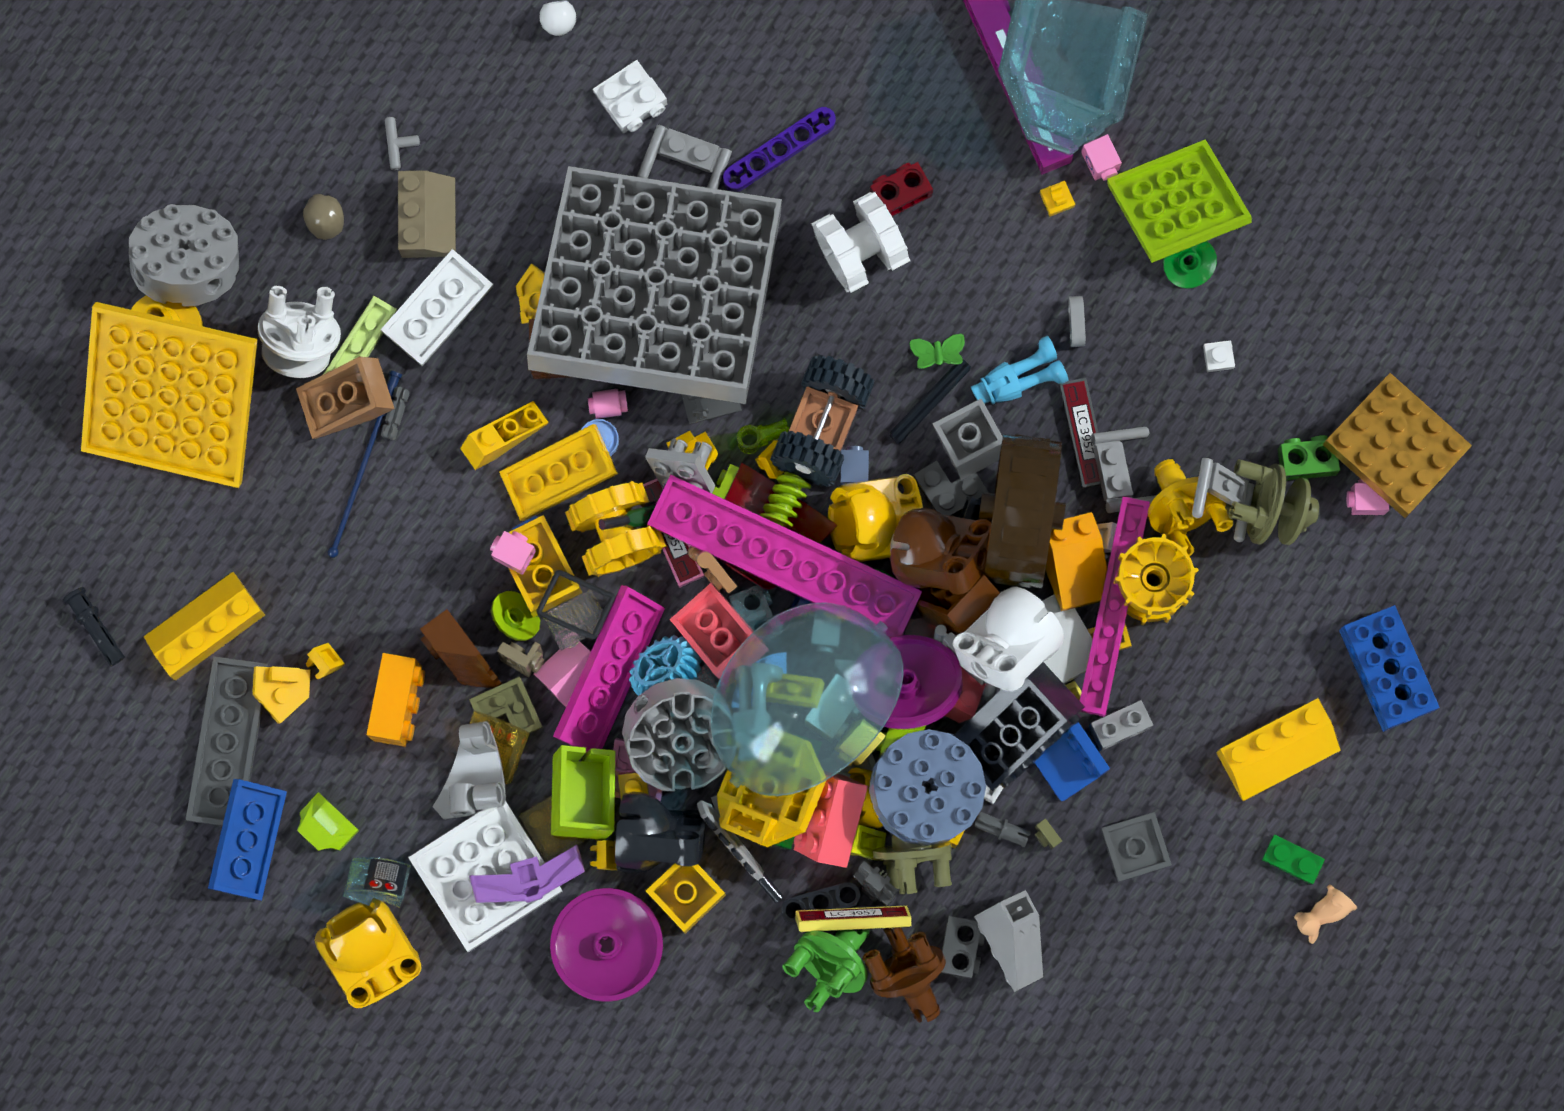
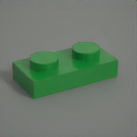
(1293, 859)

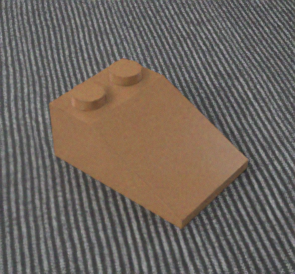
(345, 397)

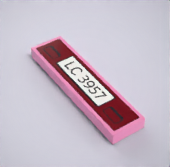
(676, 552)

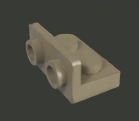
(515, 657)

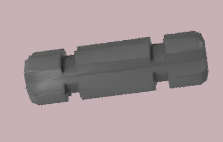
(395, 416)

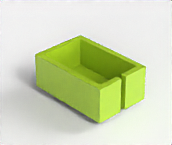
(583, 793)

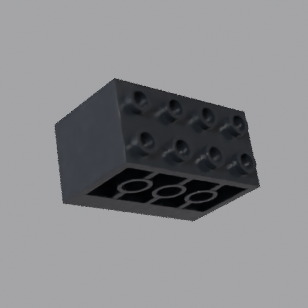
(1020, 726)

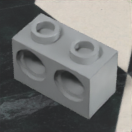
(1120, 725)

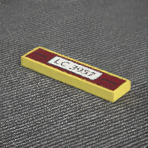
(853, 918)

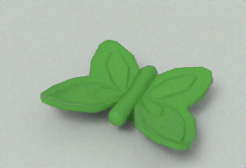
(947, 353)

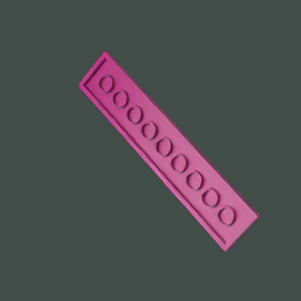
(780, 555)

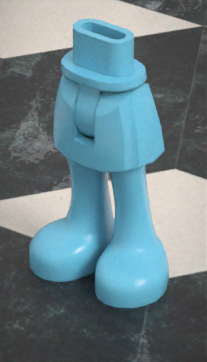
(1004, 384)

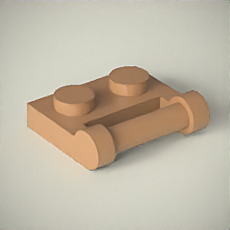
(714, 573)

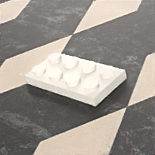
(437, 307)

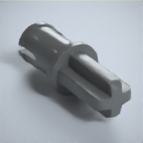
(1002, 829)

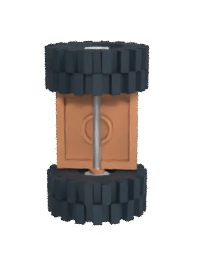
(822, 420)

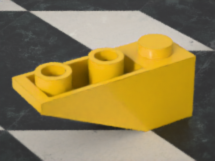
(502, 435)

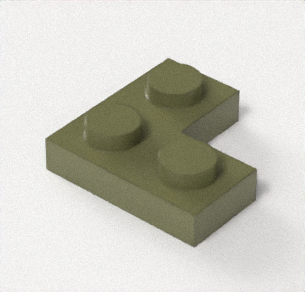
(509, 700)

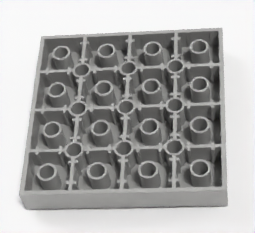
(655, 285)

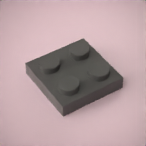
(1136, 847)

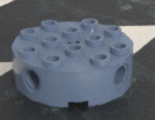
(902, 799)

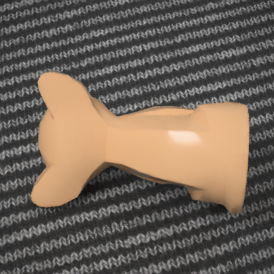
(1327, 910)

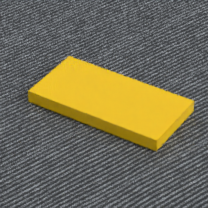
(558, 472)

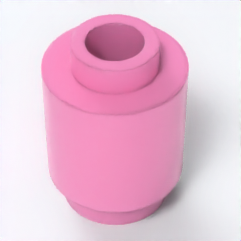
(607, 403)

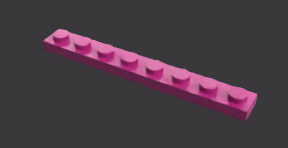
(1111, 612)

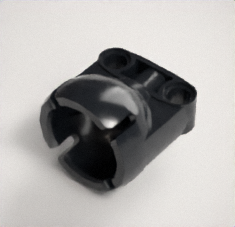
(656, 834)

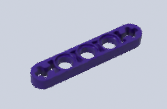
(787, 138)

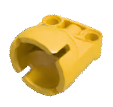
(870, 515)
(367, 952)

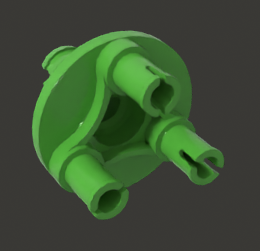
(831, 962)

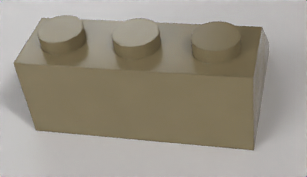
(426, 214)

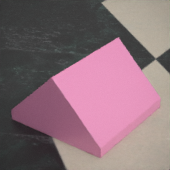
(563, 671)

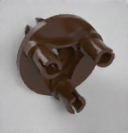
(907, 972)

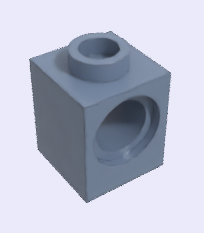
(854, 465)

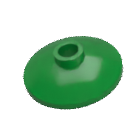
(1194, 272)

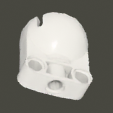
(1007, 642)

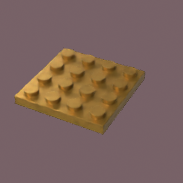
(1397, 445)

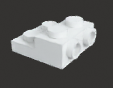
(631, 97)

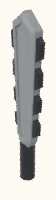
(736, 847)

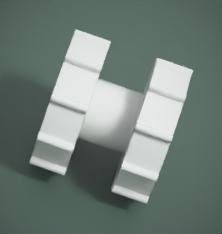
(873, 235)

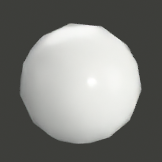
(558, 17)

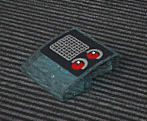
(376, 879)

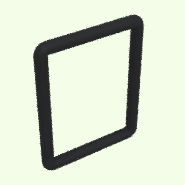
(586, 584)

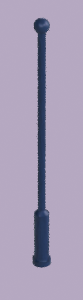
(392, 382)

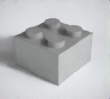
(970, 438)

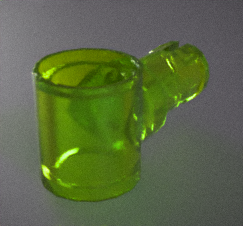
(762, 433)

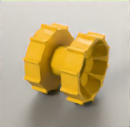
(621, 545)
(1172, 567)

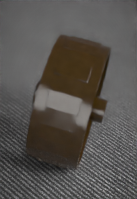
(1023, 510)

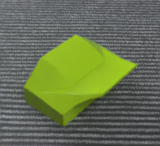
(325, 825)

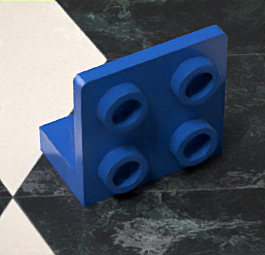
(1071, 763)

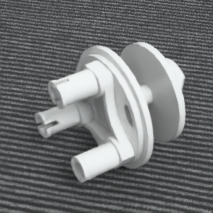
(298, 334)

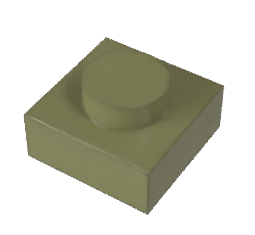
(1046, 835)

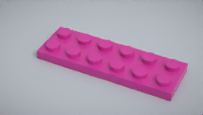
(606, 672)

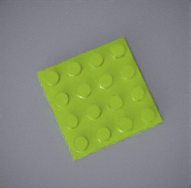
(1179, 201)

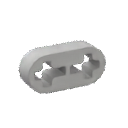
(1076, 321)

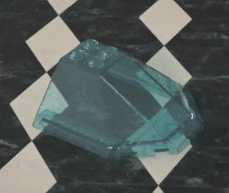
(1069, 68)

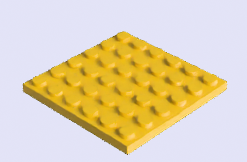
(168, 394)

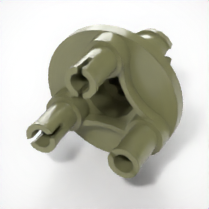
(903, 858)

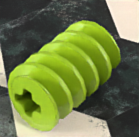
(785, 499)

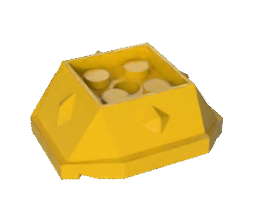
(765, 817)

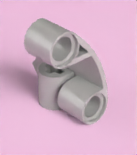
(476, 775)

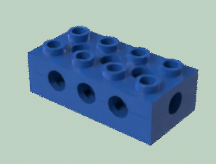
(1401, 655)

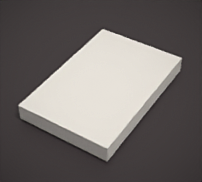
(1074, 651)

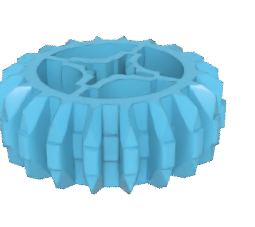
(663, 662)

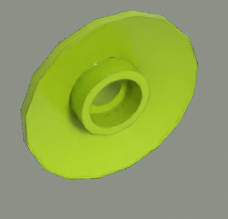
(513, 617)

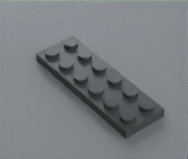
(225, 739)

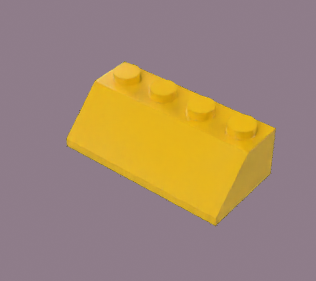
(203, 626)
(1279, 749)

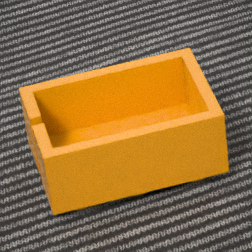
(395, 700)

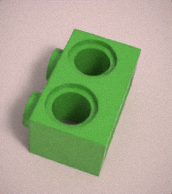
(1310, 466)

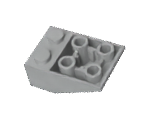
(1014, 939)

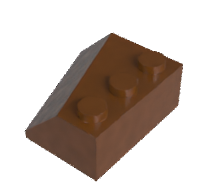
(447, 640)

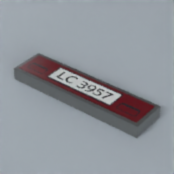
(1081, 426)

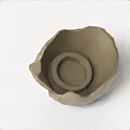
(323, 216)

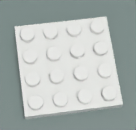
(477, 847)

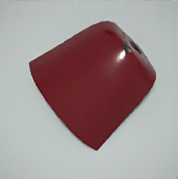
(751, 492)

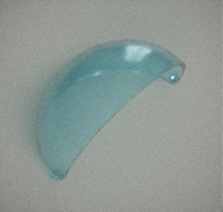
(804, 697)

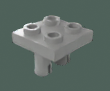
(682, 465)

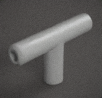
(395, 143)

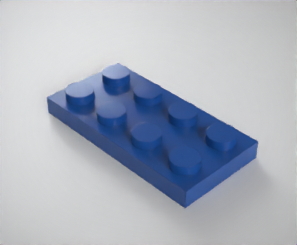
(247, 839)

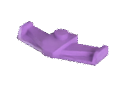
(528, 879)

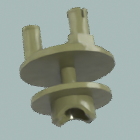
(1269, 503)

